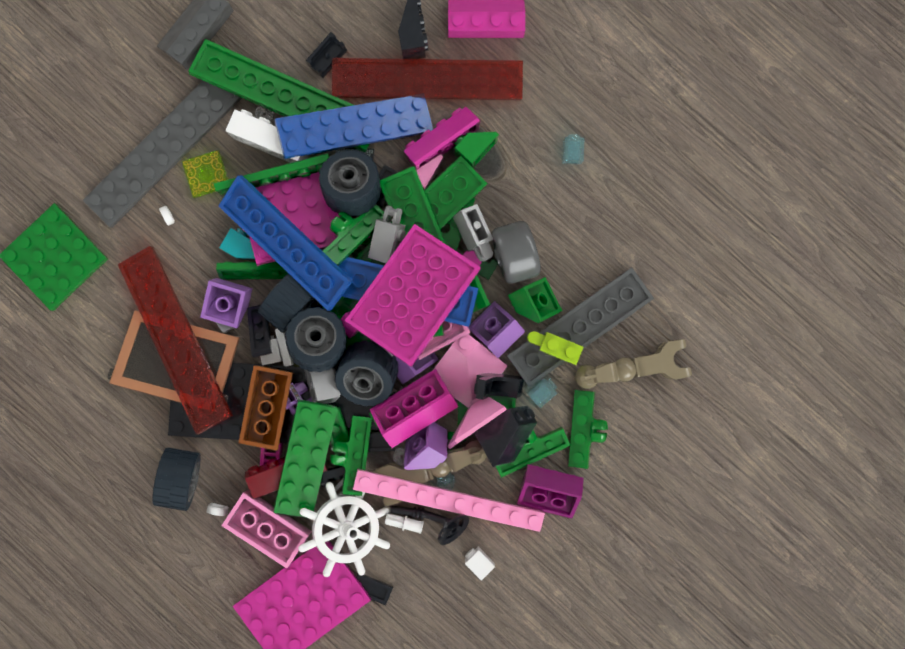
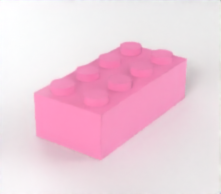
(267, 531)

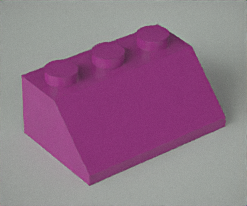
(550, 491)

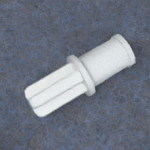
(404, 523)

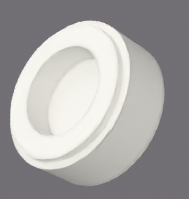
(167, 215)

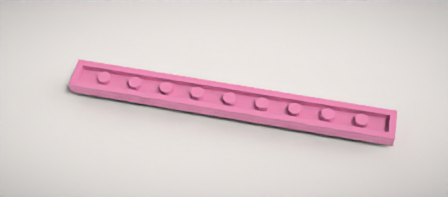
(448, 500)

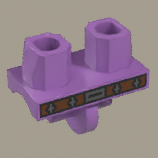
(294, 393)

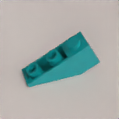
(238, 245)

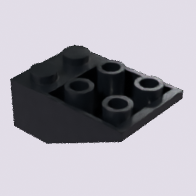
(411, 30)

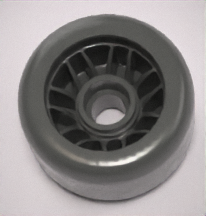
(516, 252)

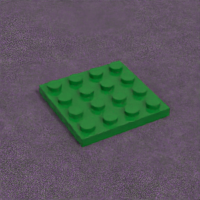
(53, 257)

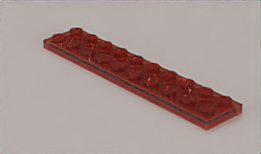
(427, 78)
(175, 340)

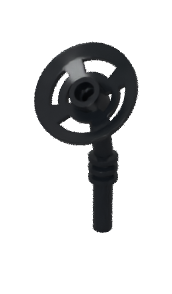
(450, 526)

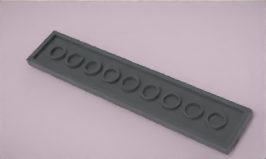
(159, 152)

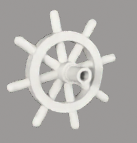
(344, 529)

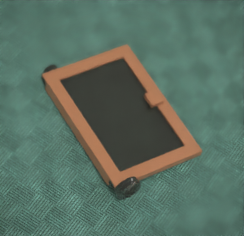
(143, 371)

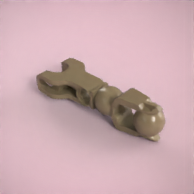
(626, 369)
(456, 460)

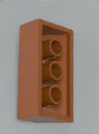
(265, 407)

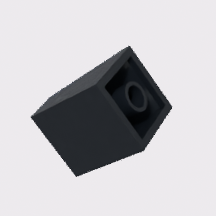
(506, 435)

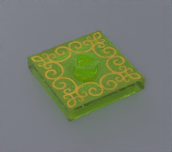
(204, 172)

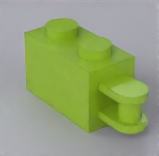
(556, 346)

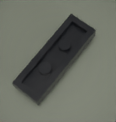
(258, 332)

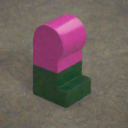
(486, 269)

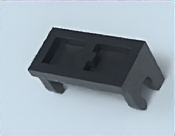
(321, 58)

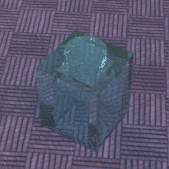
(573, 149)
(542, 392)

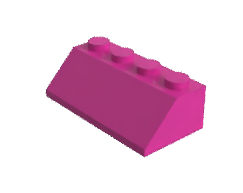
(486, 18)
(442, 137)
(413, 408)

